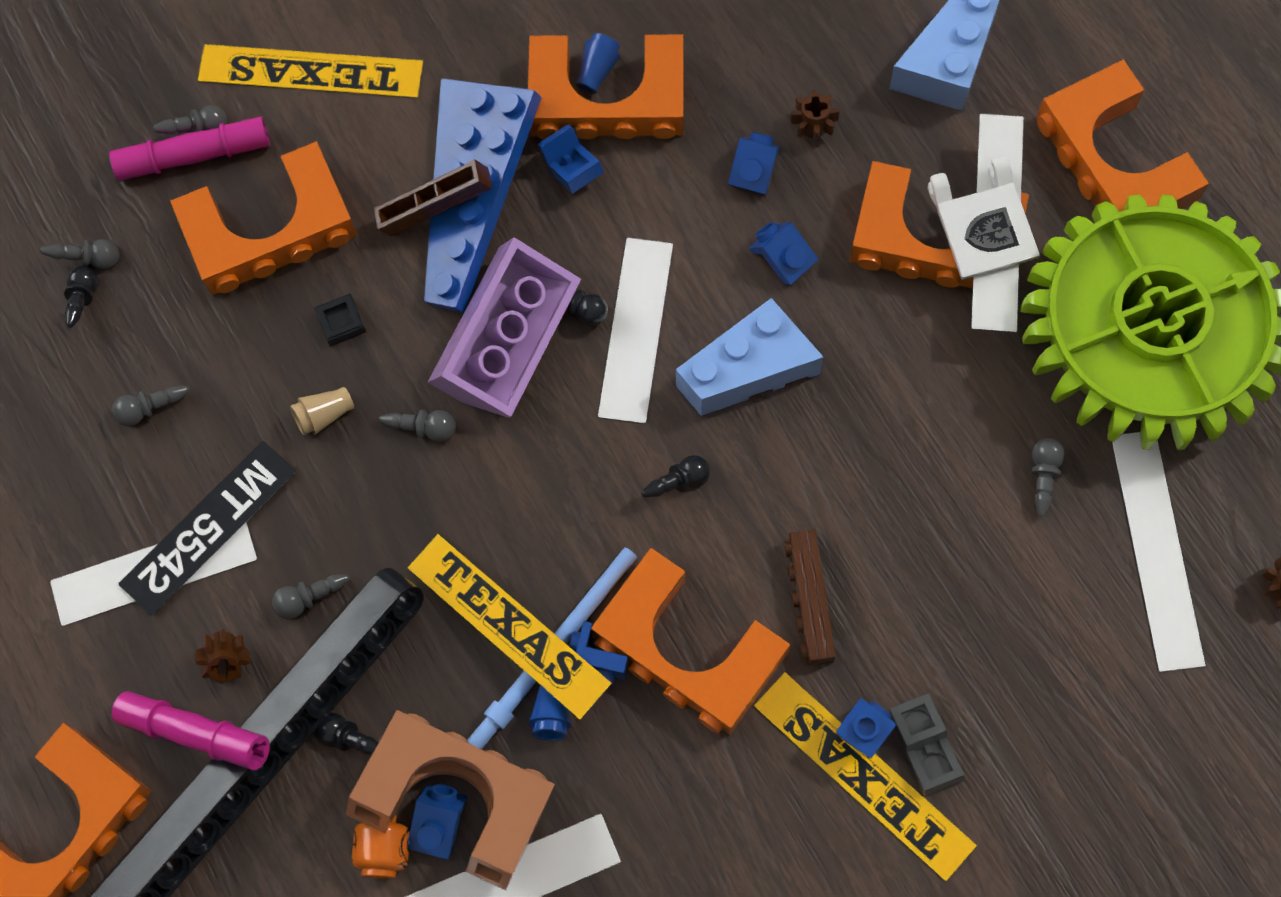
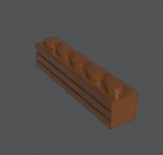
(433, 198)
(810, 598)

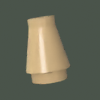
(319, 410)

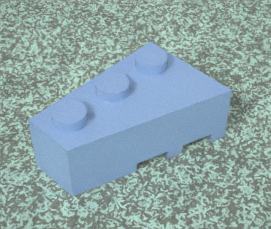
(946, 54)
(748, 359)

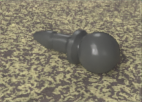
(207, 118)
(100, 254)
(131, 409)
(437, 425)
(1047, 456)
(290, 601)

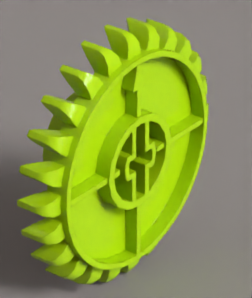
(1164, 270)

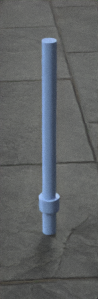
(500, 713)

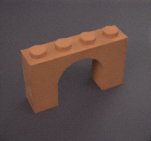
(417, 751)

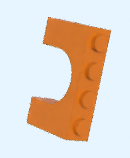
(1079, 110)
(650, 111)
(886, 242)
(230, 260)
(717, 694)
(106, 800)

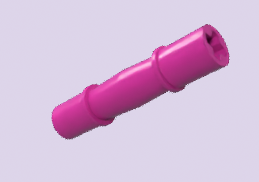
(189, 148)
(191, 730)

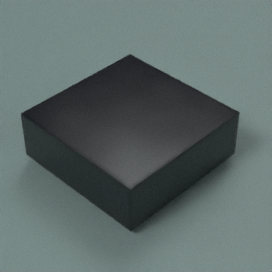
(340, 319)

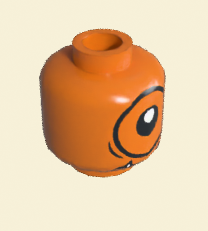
(379, 853)

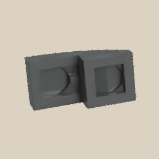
(926, 745)

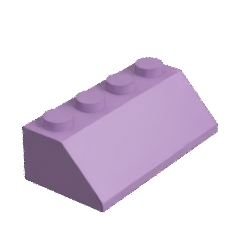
(505, 329)

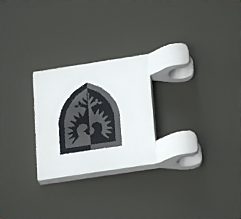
(986, 227)

